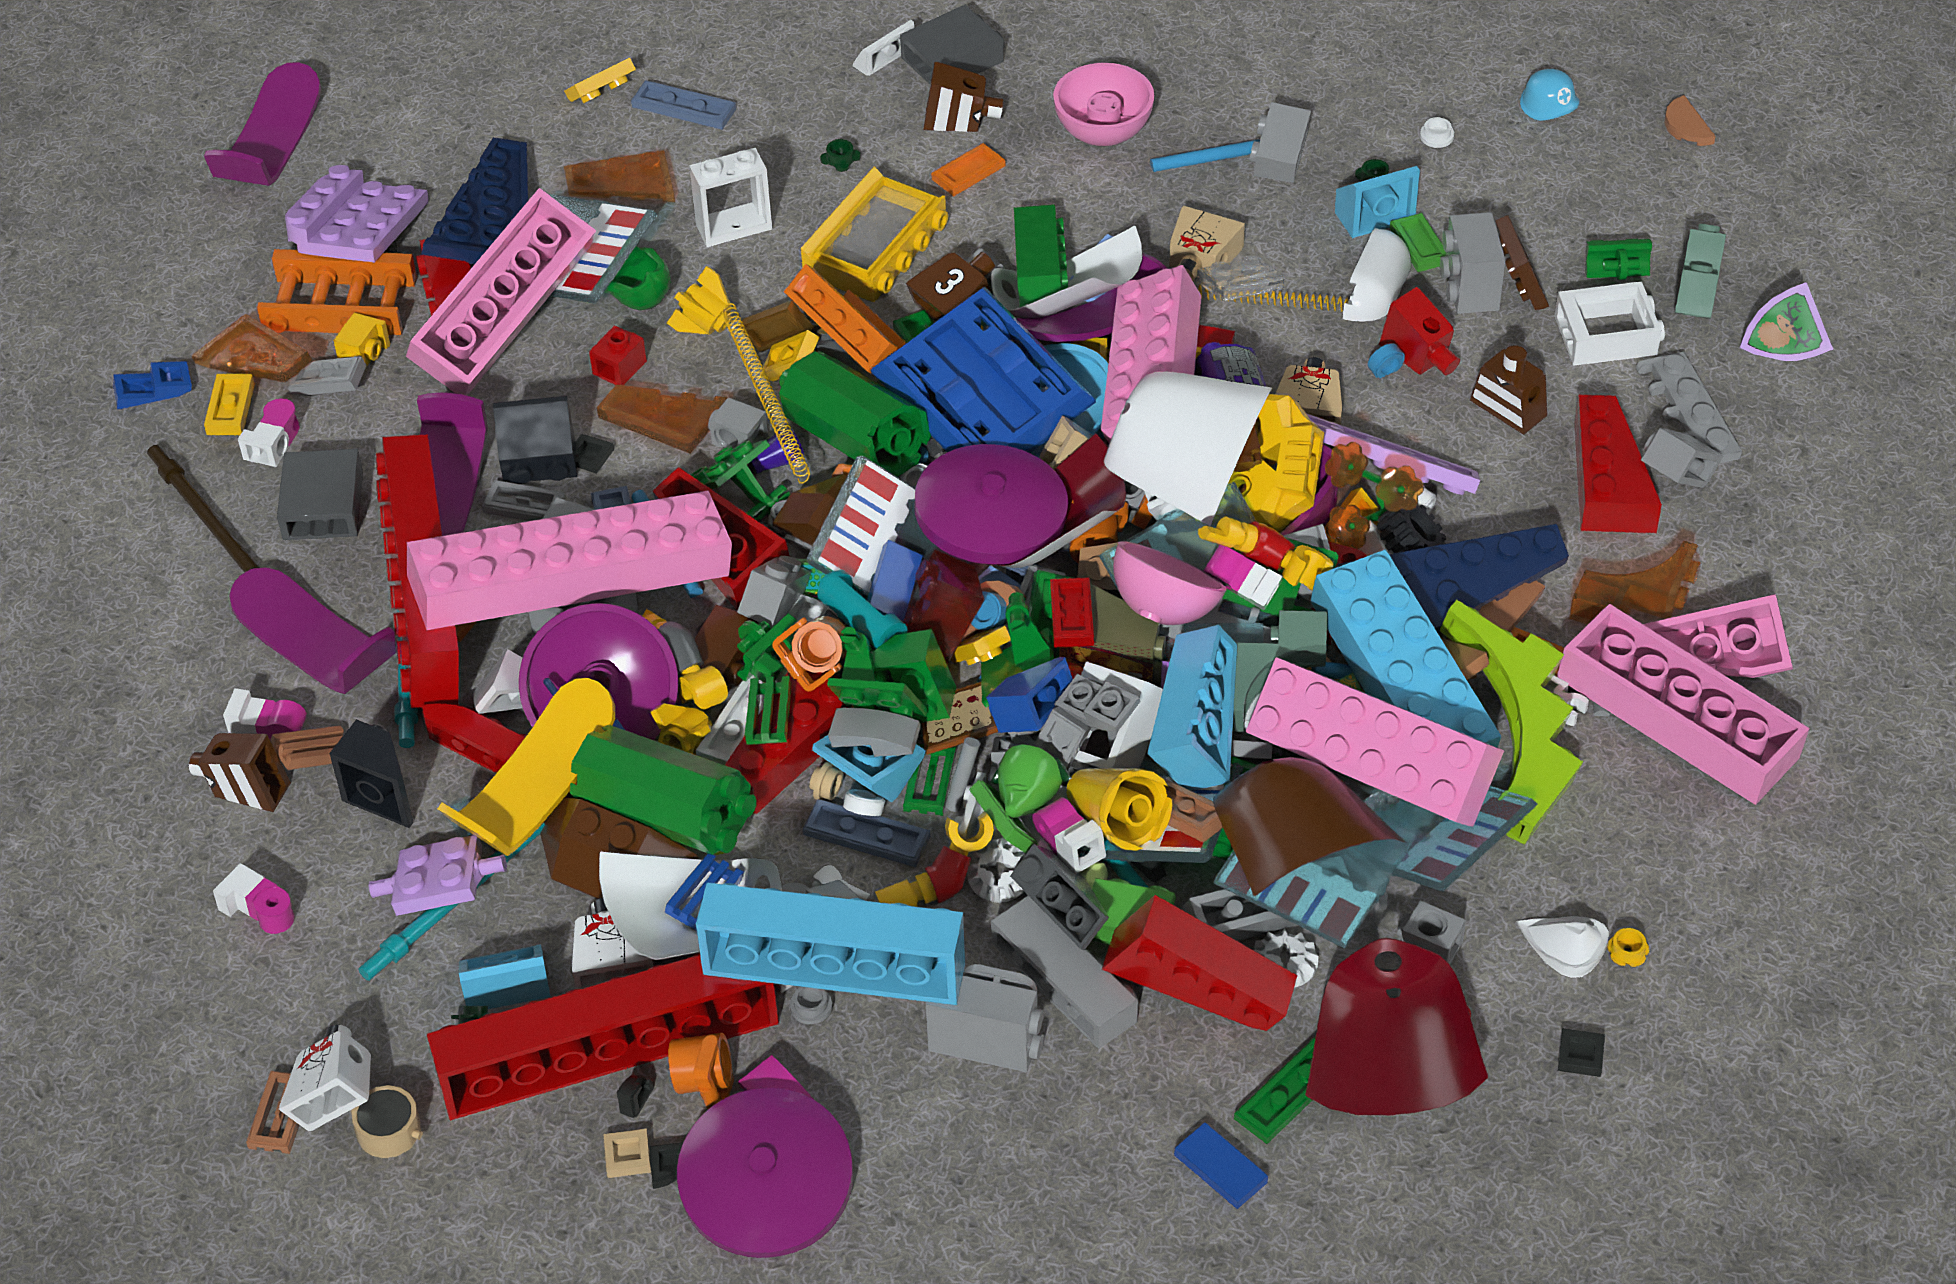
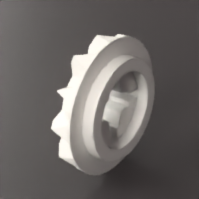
(983, 881)
(1302, 954)

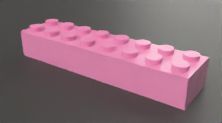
(567, 559)

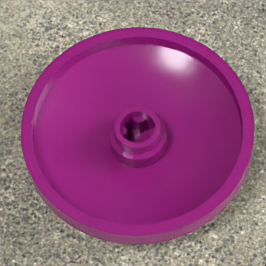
(990, 503)
(608, 647)
(765, 1172)

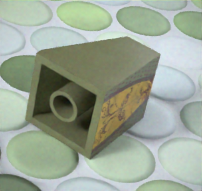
(1121, 639)

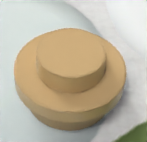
(826, 781)

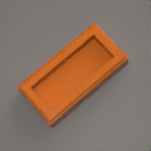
(968, 169)

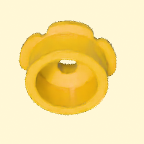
(1630, 939)

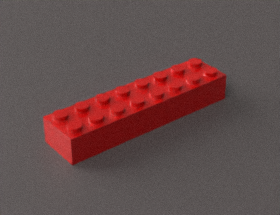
(410, 516)
(591, 1033)

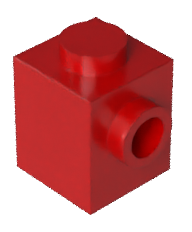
(618, 356)

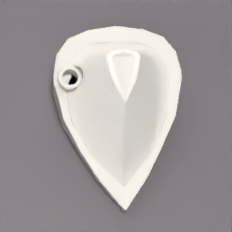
(1567, 943)

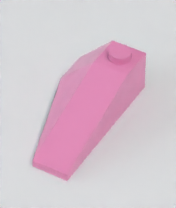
(1733, 638)

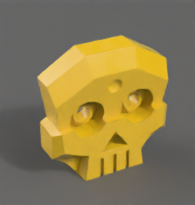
(1296, 446)

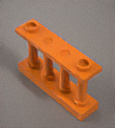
(292, 267)
(844, 318)

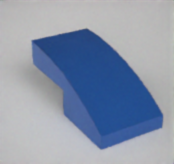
(163, 382)

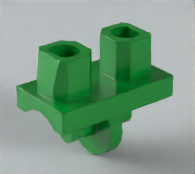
(1618, 258)
(759, 641)

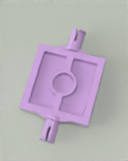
(437, 875)

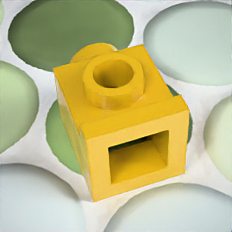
(362, 337)

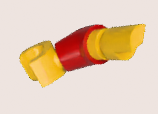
(1270, 549)
(947, 872)

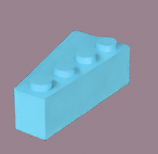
(1197, 710)

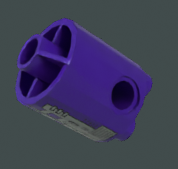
(1229, 363)

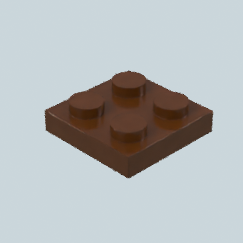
(1520, 265)

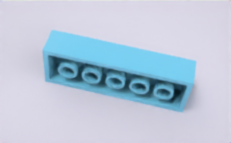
(1396, 645)
(831, 943)

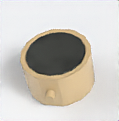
(387, 1122)

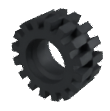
(1409, 530)

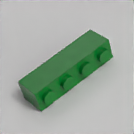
(1039, 253)

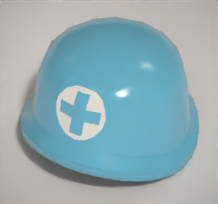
(1549, 95)

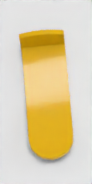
(538, 770)

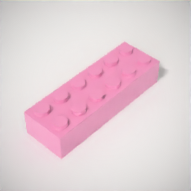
(500, 293)
(1150, 334)
(1683, 703)
(1375, 742)

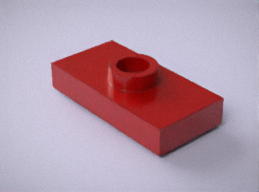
(1072, 612)

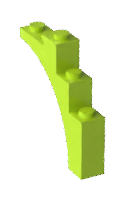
(1534, 714)

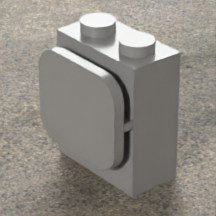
(992, 1020)

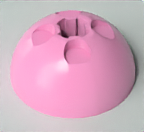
(1103, 103)
(1163, 585)

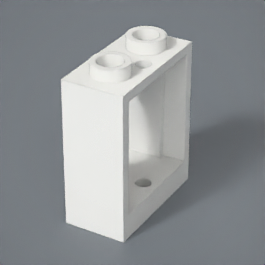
(750, 217)
(1603, 301)
(1135, 733)

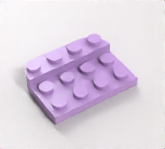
(351, 217)

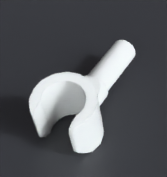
(829, 874)

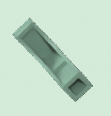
(1700, 271)
(1297, 639)

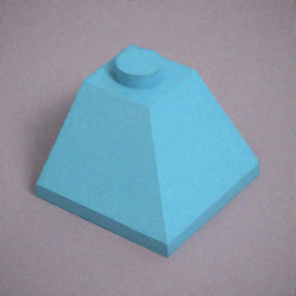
(1377, 201)

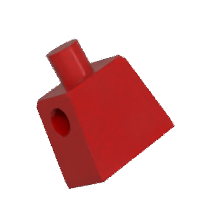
(1420, 333)

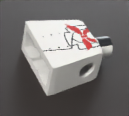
(601, 950)
(327, 1079)

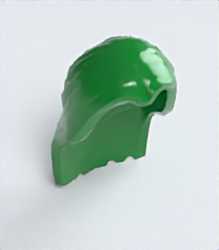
(641, 280)

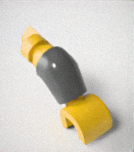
(702, 685)

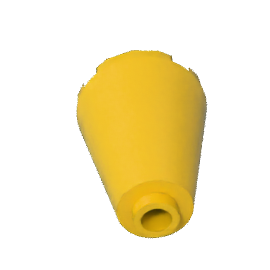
(1124, 802)

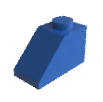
(1028, 697)

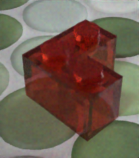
(947, 601)

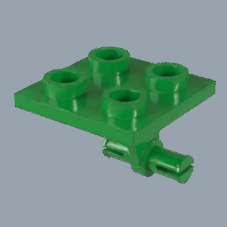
(732, 464)
(1027, 651)
(859, 686)

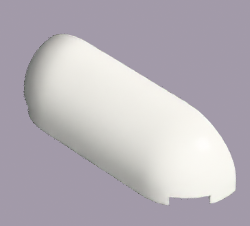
(1378, 276)

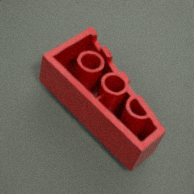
(1611, 477)
(751, 541)
(776, 765)
(1199, 965)

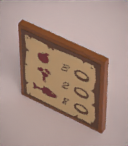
(966, 720)

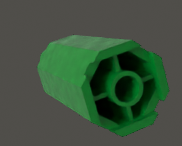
(853, 412)
(663, 788)

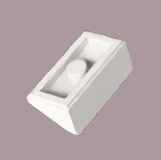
(882, 51)

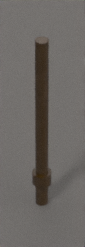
(174, 474)

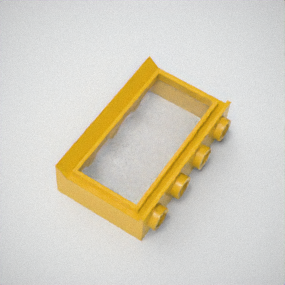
(874, 235)

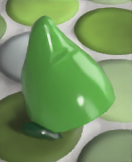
(1028, 779)

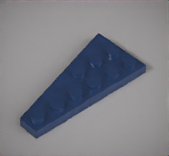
(483, 204)
(1478, 568)

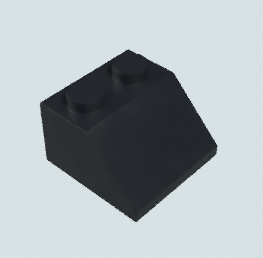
(535, 440)
(371, 773)

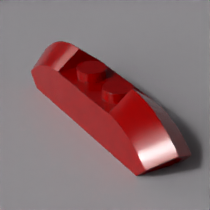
(472, 734)

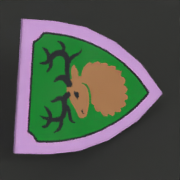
(1788, 328)

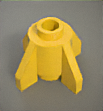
(702, 306)
(681, 726)

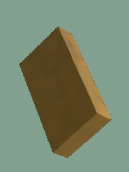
(775, 325)

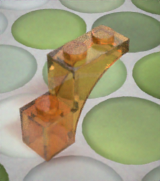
(1649, 591)

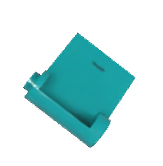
(838, 596)

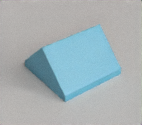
(879, 774)
(504, 978)

